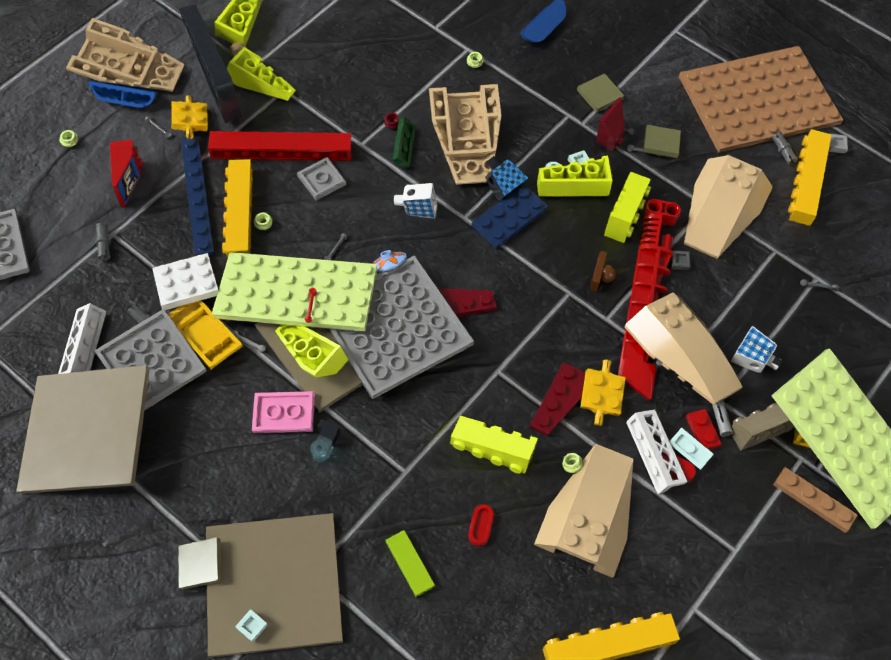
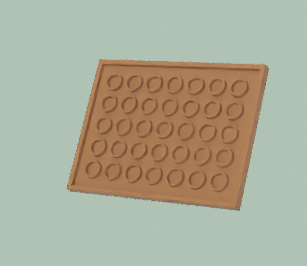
(758, 97)

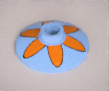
(389, 260)

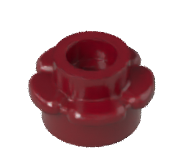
(391, 120)

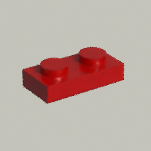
(703, 429)

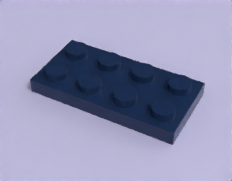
(509, 216)

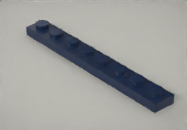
(197, 196)

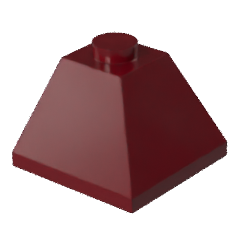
(612, 126)

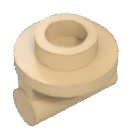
(235, 48)

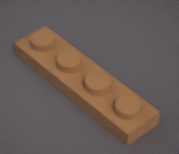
(815, 500)

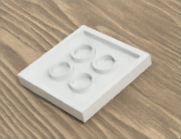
(185, 281)

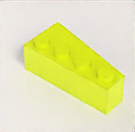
(237, 20)
(576, 179)
(627, 206)

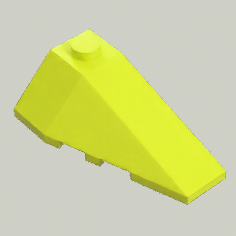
(250, 73)
(312, 351)

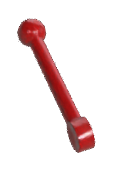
(312, 291)

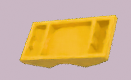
(204, 334)

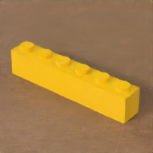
(810, 177)
(238, 207)
(617, 641)

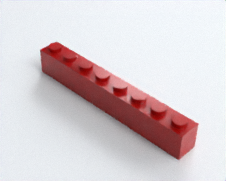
(280, 146)

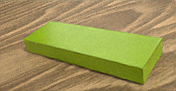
(410, 563)

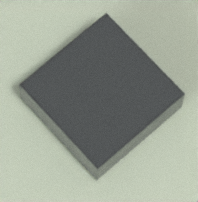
(680, 260)

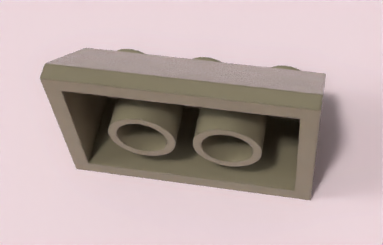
(760, 426)

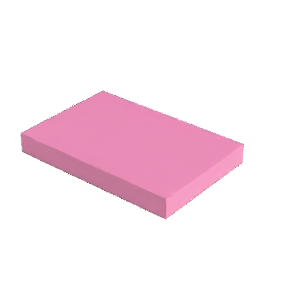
(283, 412)

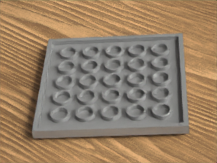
(405, 330)

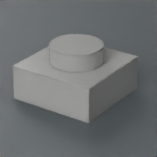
(838, 143)

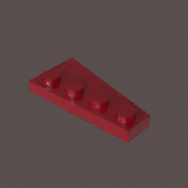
(469, 301)
(560, 399)

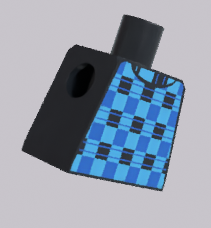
(504, 177)

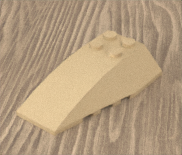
(120, 58)
(467, 130)
(724, 203)
(683, 343)
(592, 511)

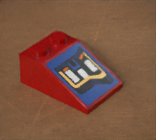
(124, 169)

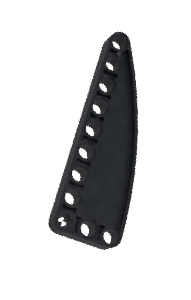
(211, 64)

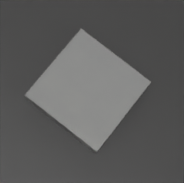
(321, 178)

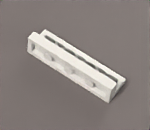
(83, 339)
(651, 451)

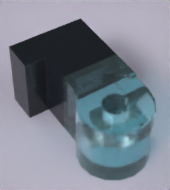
(325, 442)

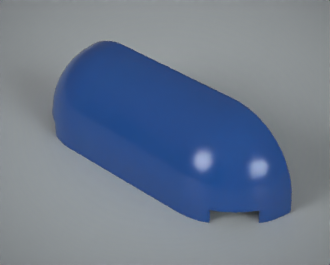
(544, 22)
(122, 94)

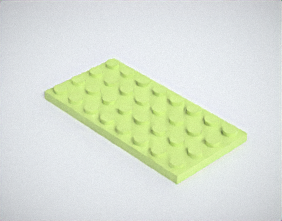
(278, 291)
(842, 433)

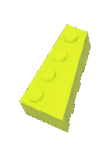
(493, 444)

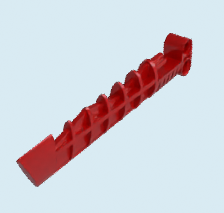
(649, 270)

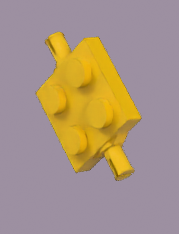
(189, 116)
(602, 392)

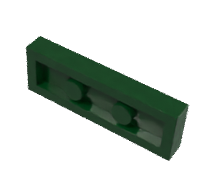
(404, 142)

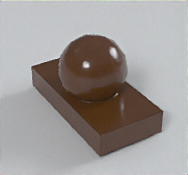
(602, 272)

